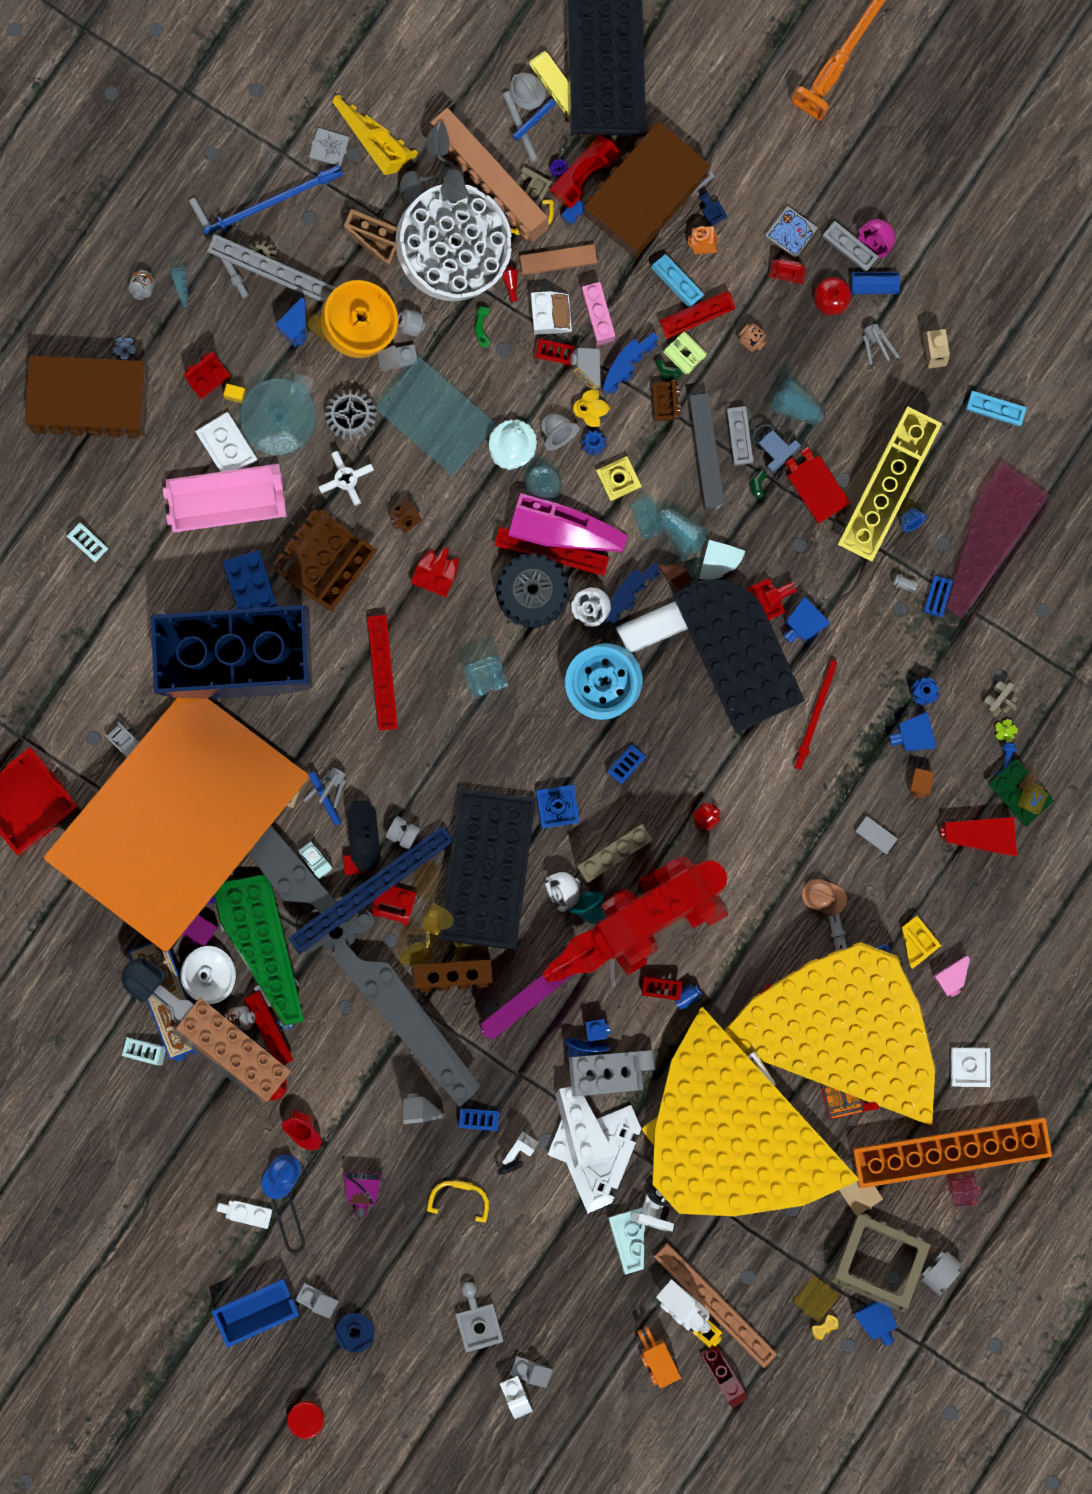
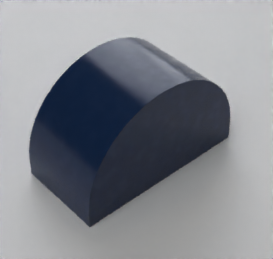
(232, 652)

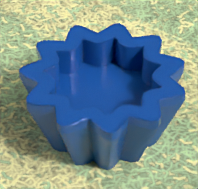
(593, 442)
(912, 519)

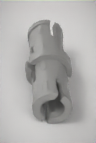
(837, 932)

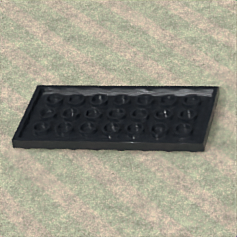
(606, 67)
(488, 869)

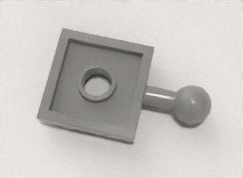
(485, 1315)

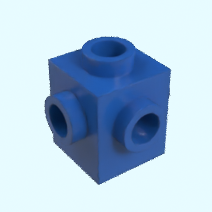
(918, 694)

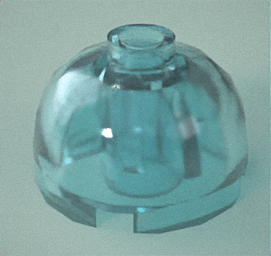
(543, 482)

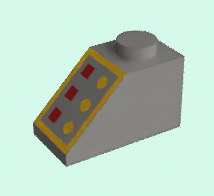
(587, 366)

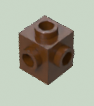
(404, 516)

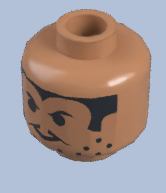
(752, 337)

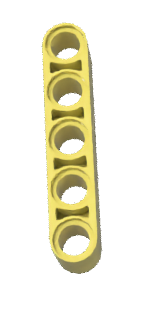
(553, 80)

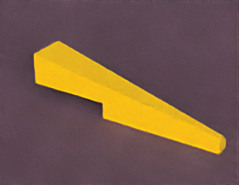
(383, 148)

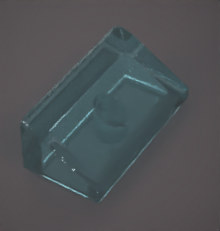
(647, 517)

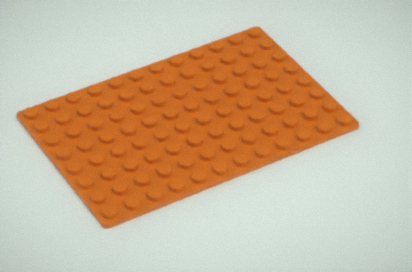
(176, 819)

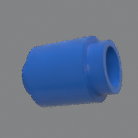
(689, 996)

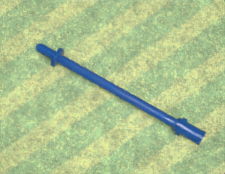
(322, 178)

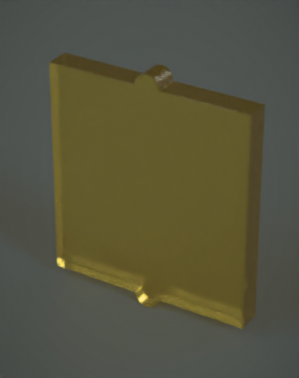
(816, 1299)

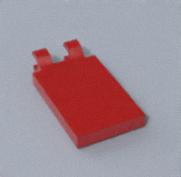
(816, 486)

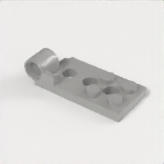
(632, 1061)

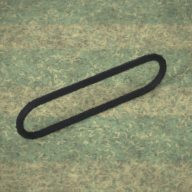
(282, 1229)

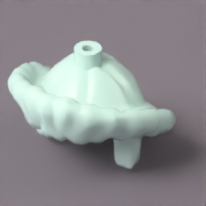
(512, 444)

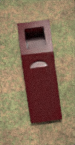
(724, 1376)

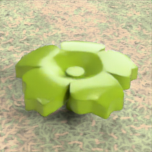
(1005, 730)

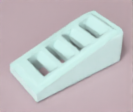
(100, 552)
(159, 1056)

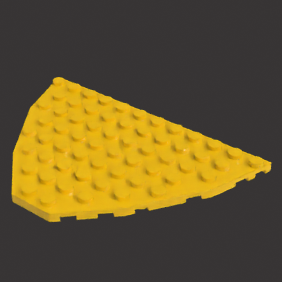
(846, 1027)
(732, 1138)

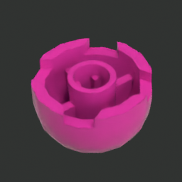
(877, 236)

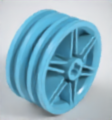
(589, 703)

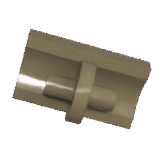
(1004, 701)

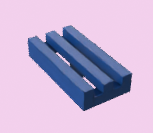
(942, 580)

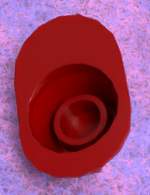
(301, 1130)

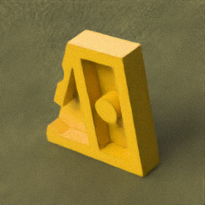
(918, 941)

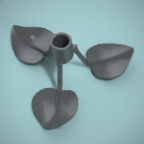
(453, 186)

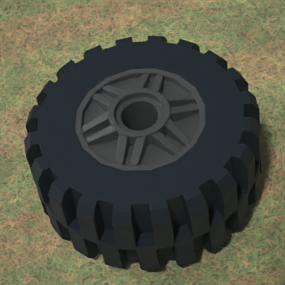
(536, 608)

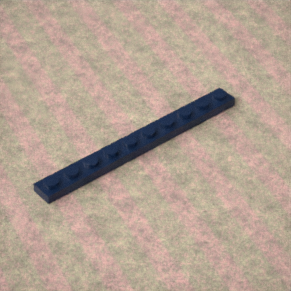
(370, 890)

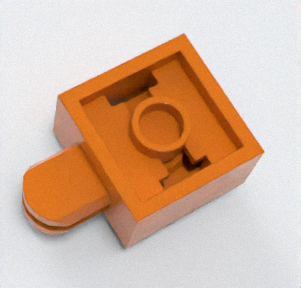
(659, 1360)

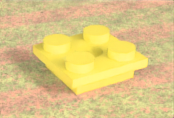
(613, 489)

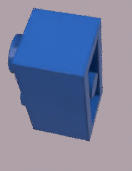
(570, 215)

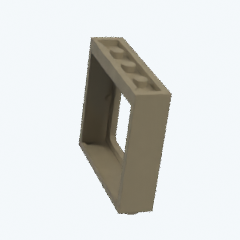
(843, 1279)

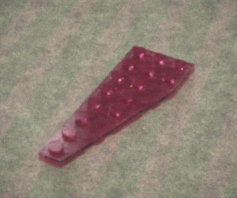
(998, 522)

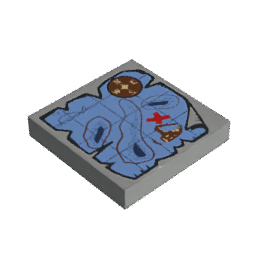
(791, 232)

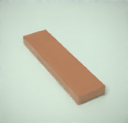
(558, 259)

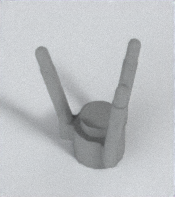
(875, 335)
(334, 778)

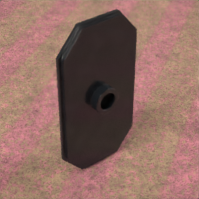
(363, 835)

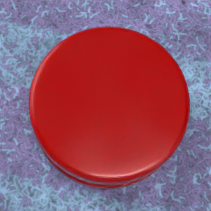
(305, 1419)

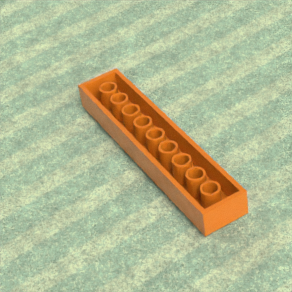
(951, 1152)

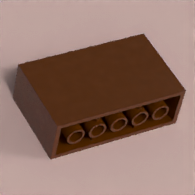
(646, 189)
(86, 396)

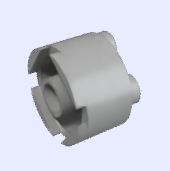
(942, 1273)

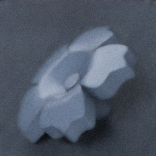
(124, 348)

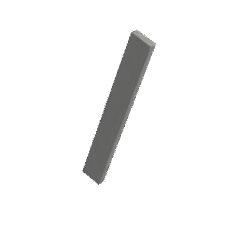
(269, 268)

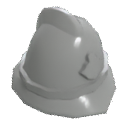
(527, 91)
(558, 431)

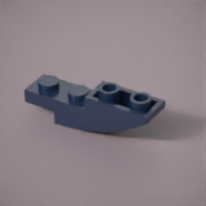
(624, 596)

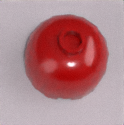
(832, 296)

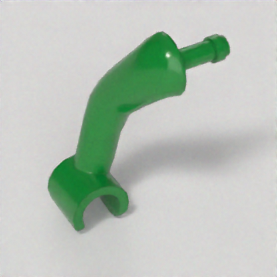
(482, 338)

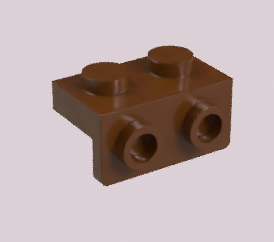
(665, 401)

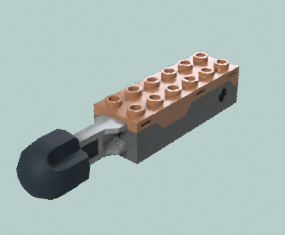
(211, 1035)

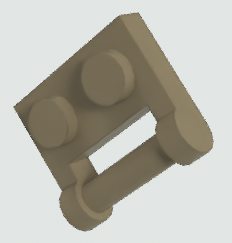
(537, 187)

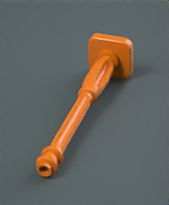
(812, 100)

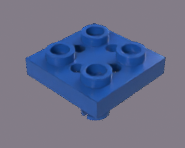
(546, 798)

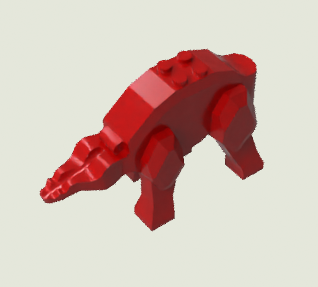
(631, 922)

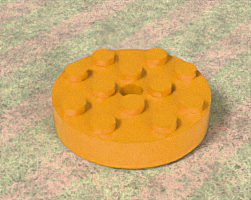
(369, 303)

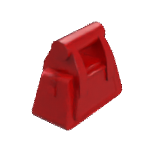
(787, 271)

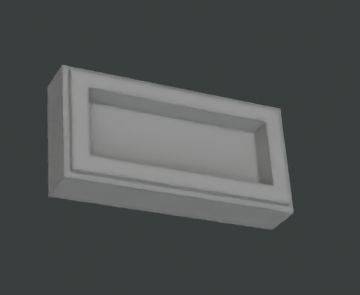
(876, 835)

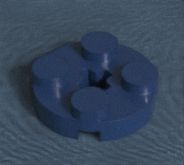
(344, 1329)

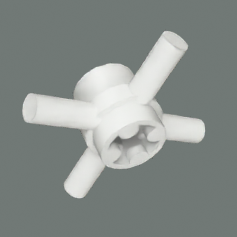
(342, 470)

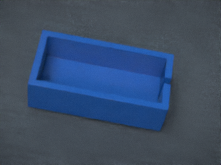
(255, 1312)

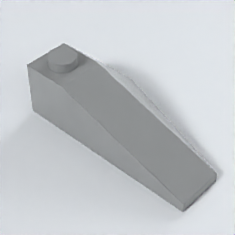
(419, 1109)

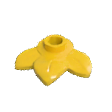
(593, 408)

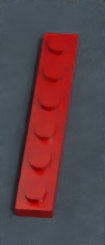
(568, 557)
(382, 672)

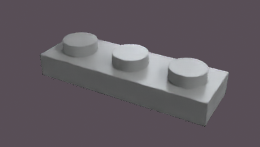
(850, 246)
(740, 436)

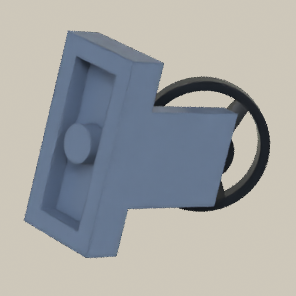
(774, 446)

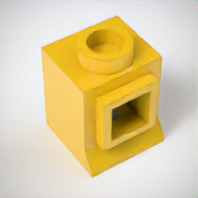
(716, 1338)

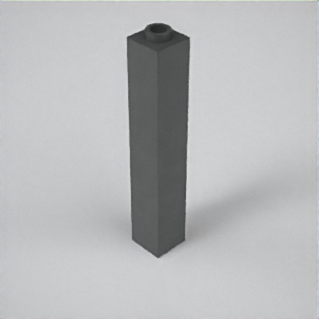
(706, 451)

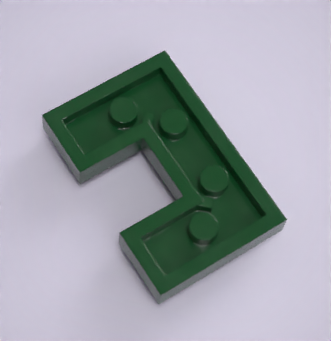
(1005, 788)

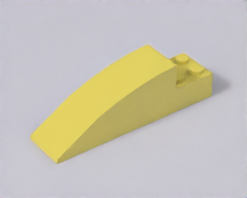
(889, 483)

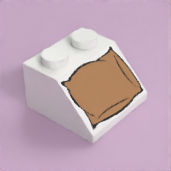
(550, 313)

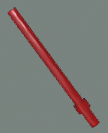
(803, 750)

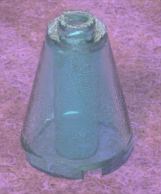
(797, 404)
(682, 532)

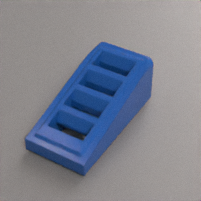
(616, 776)
(463, 1111)

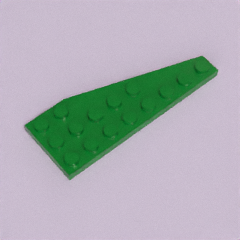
(253, 925)

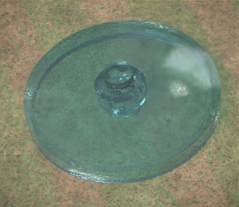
(278, 417)

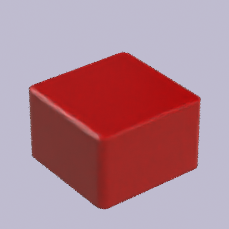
(350, 868)

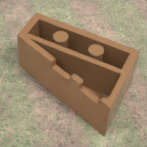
(373, 235)

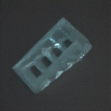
(179, 276)

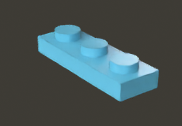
(677, 281)
(996, 408)

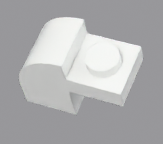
(516, 1397)

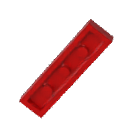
(697, 314)
(268, 1028)

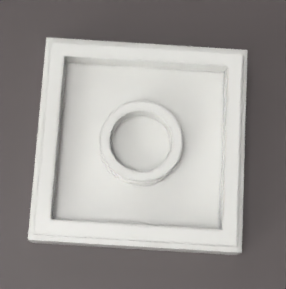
(970, 1067)

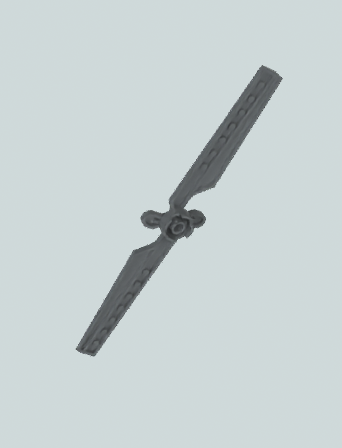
(373, 979)

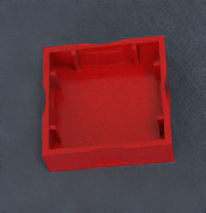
(31, 802)

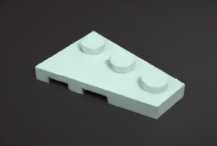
(628, 1240)

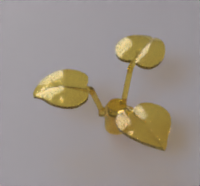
(433, 922)

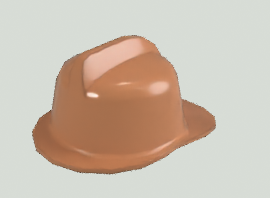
(824, 897)

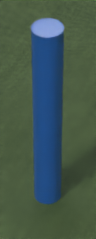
(534, 119)
(326, 802)

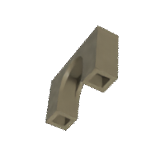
(614, 853)

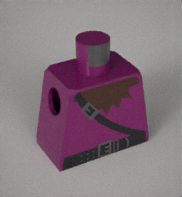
(362, 1190)

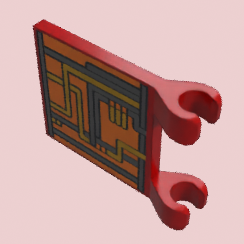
(843, 1104)

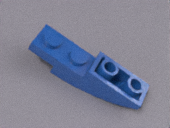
(622, 367)

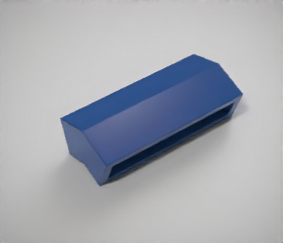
(875, 283)

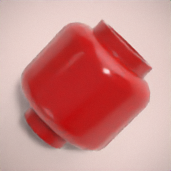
(706, 816)

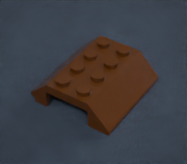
(323, 559)

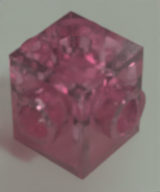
(965, 1191)

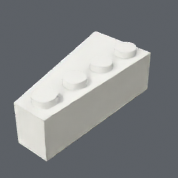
(582, 1130)

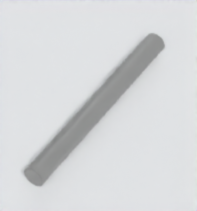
(518, 122)

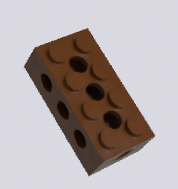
(422, 973)

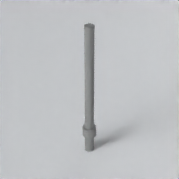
(236, 279)

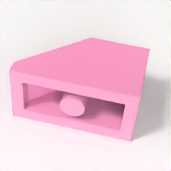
(953, 977)

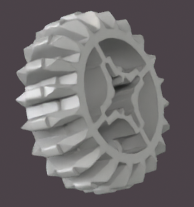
(342, 414)

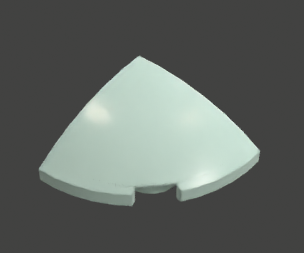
(719, 560)

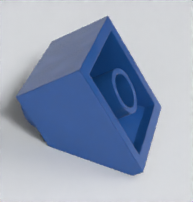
(294, 324)

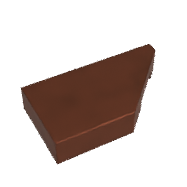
(675, 574)

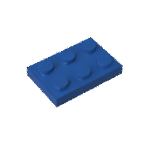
(249, 581)

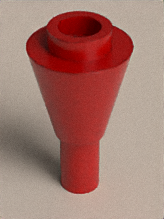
(510, 278)

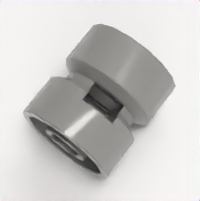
(403, 833)

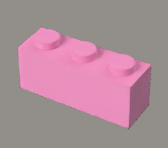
(598, 313)

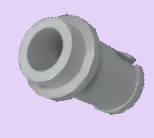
(905, 583)

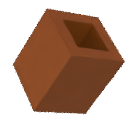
(921, 783)

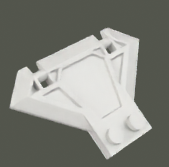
(609, 1173)

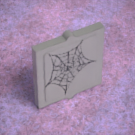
(329, 147)

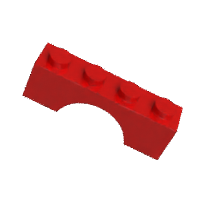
(598, 155)

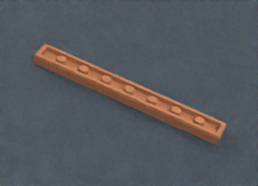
(715, 1305)

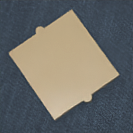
(860, 1198)

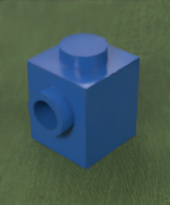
(597, 1030)

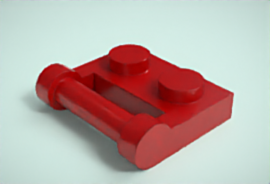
(397, 898)

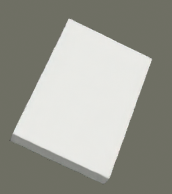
(226, 444)

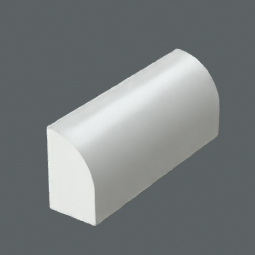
(651, 628)

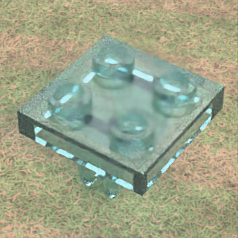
(485, 676)

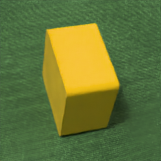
(234, 393)

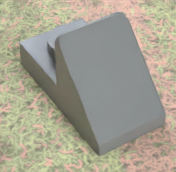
(396, 358)
(317, 1300)
(531, 1371)

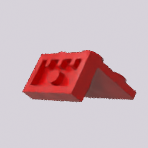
(206, 375)

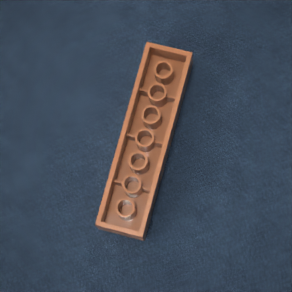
(492, 178)

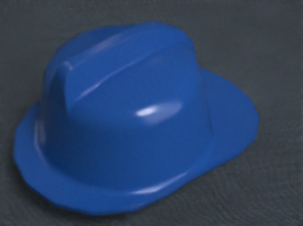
(584, 1048)
(280, 1176)

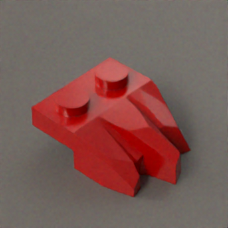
(436, 572)

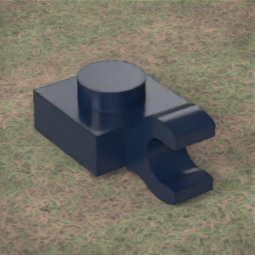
(713, 212)

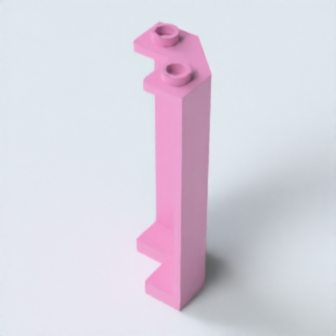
(225, 498)

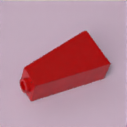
(986, 835)

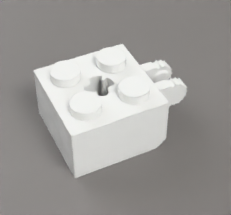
(684, 1307)

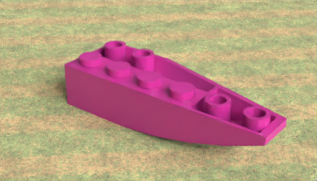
(562, 526)

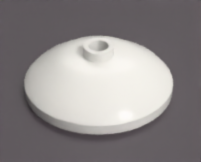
(218, 973)

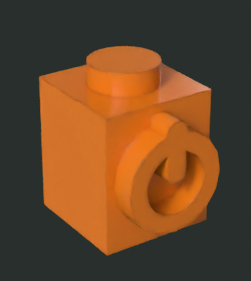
(703, 240)

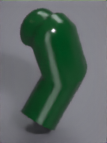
(668, 372)
(756, 486)

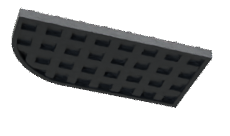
(738, 651)

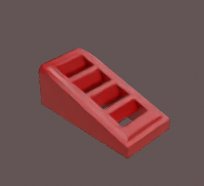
(538, 349)
(647, 984)

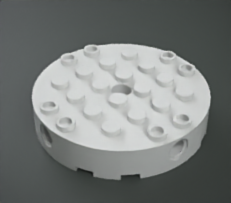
(447, 269)

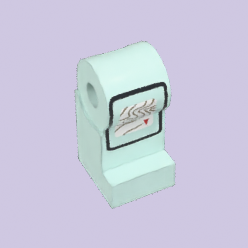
(315, 860)

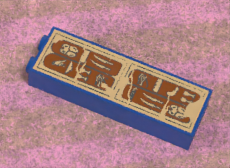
(172, 982)

